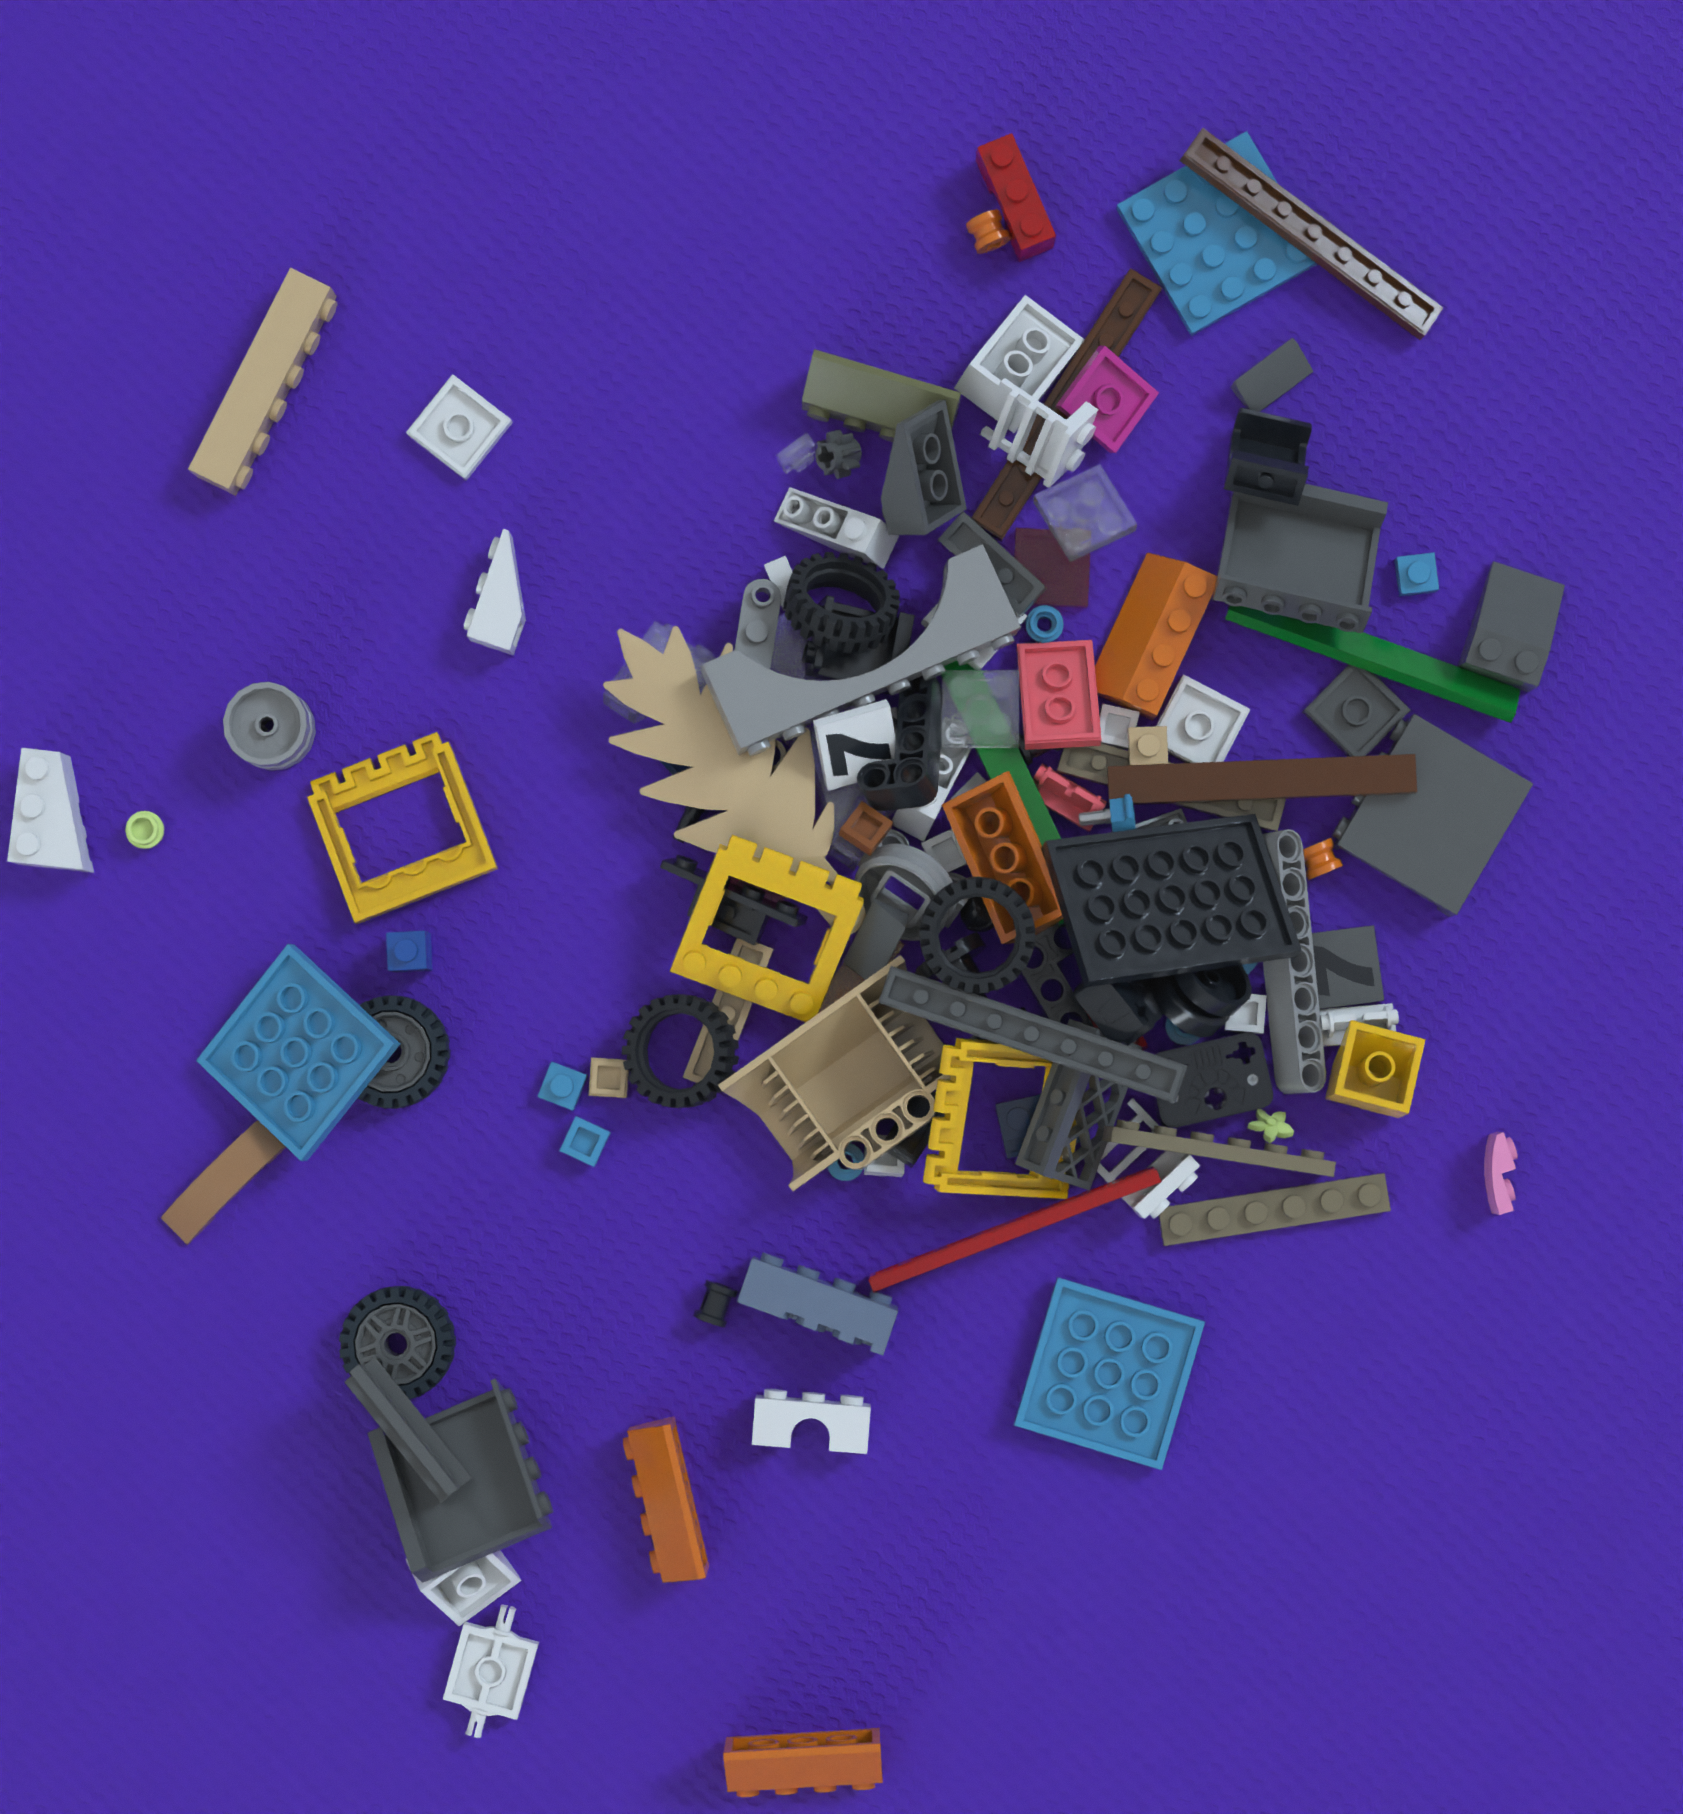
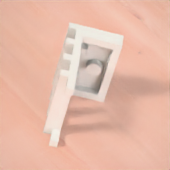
(1059, 440)
(1174, 1170)

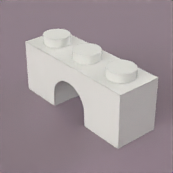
(778, 1414)

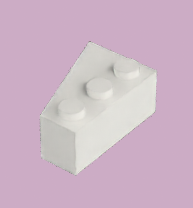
(47, 814)

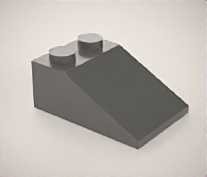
(922, 474)
(1512, 627)

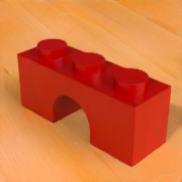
(1017, 196)

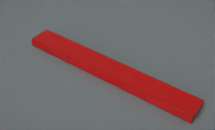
(1014, 1228)

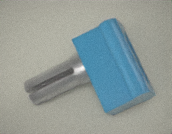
(1119, 815)

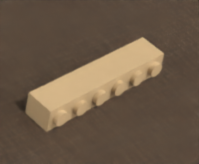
(263, 382)

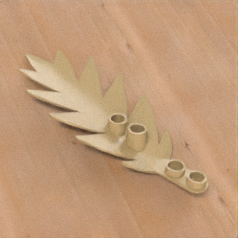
(758, 805)

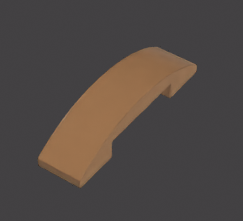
(222, 1181)

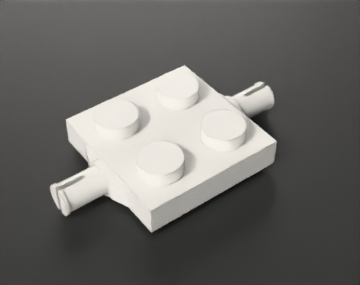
(490, 1670)

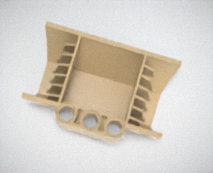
(842, 1078)

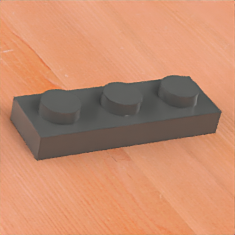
(1017, 581)

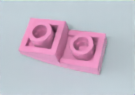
(1498, 1160)

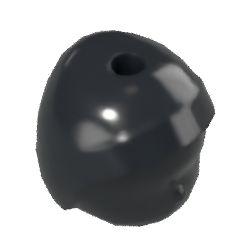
(976, 916)

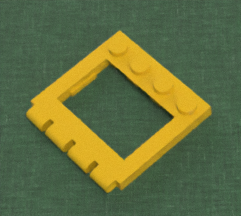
(418, 878)
(747, 979)
(948, 1131)

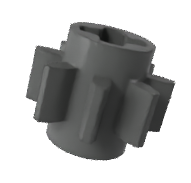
(838, 454)

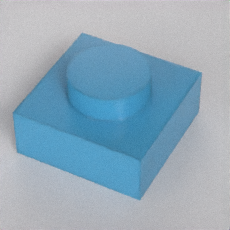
(1416, 574)
(562, 1085)
(585, 1141)

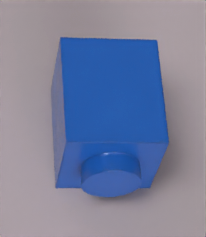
(409, 951)

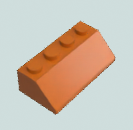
(1152, 633)
(1004, 847)
(667, 1501)
(803, 1761)

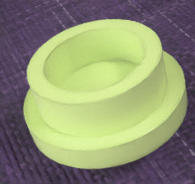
(144, 829)

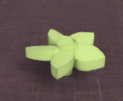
(1271, 1125)

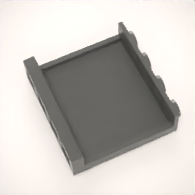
(1302, 558)
(1447, 829)
(489, 1510)

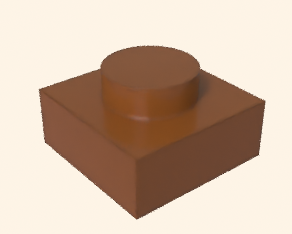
(865, 828)

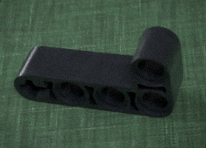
(913, 774)
(1049, 970)

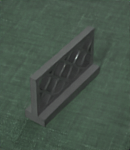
(1052, 1121)
(407, 1429)

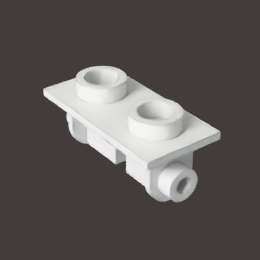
(1336, 1020)

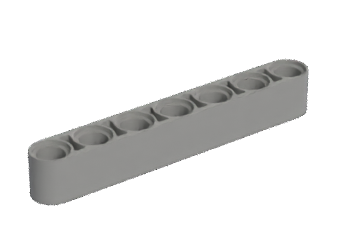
(1293, 981)

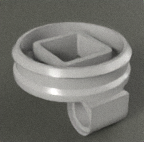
(913, 869)

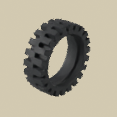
(833, 628)
(987, 980)
(638, 1041)

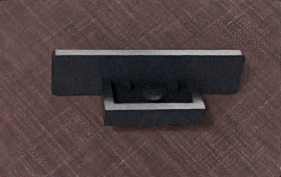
(741, 910)

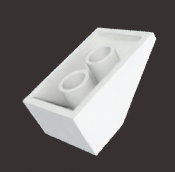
(1027, 351)

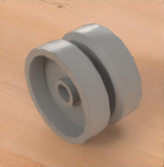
(246, 728)

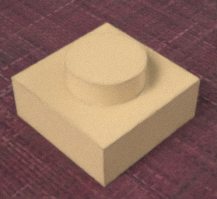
(1147, 745)

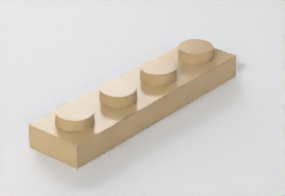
(733, 1006)

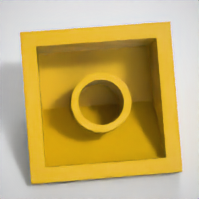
(1375, 1069)

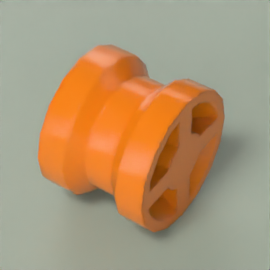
(988, 231)
(1320, 859)

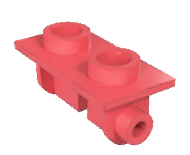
(1066, 796)

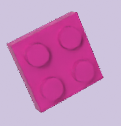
(1113, 390)

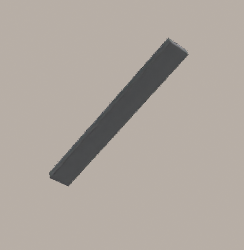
(1033, 1034)

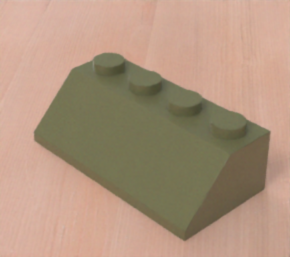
(868, 395)

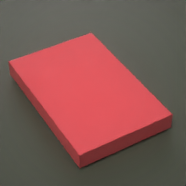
(1058, 695)

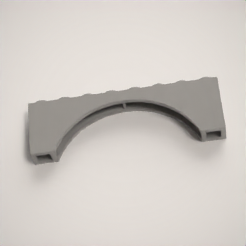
(767, 705)

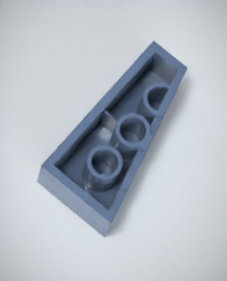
(818, 1303)

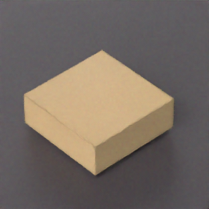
(608, 1078)

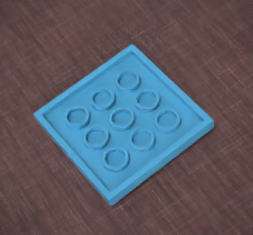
(1207, 246)
(297, 1052)
(1109, 1373)

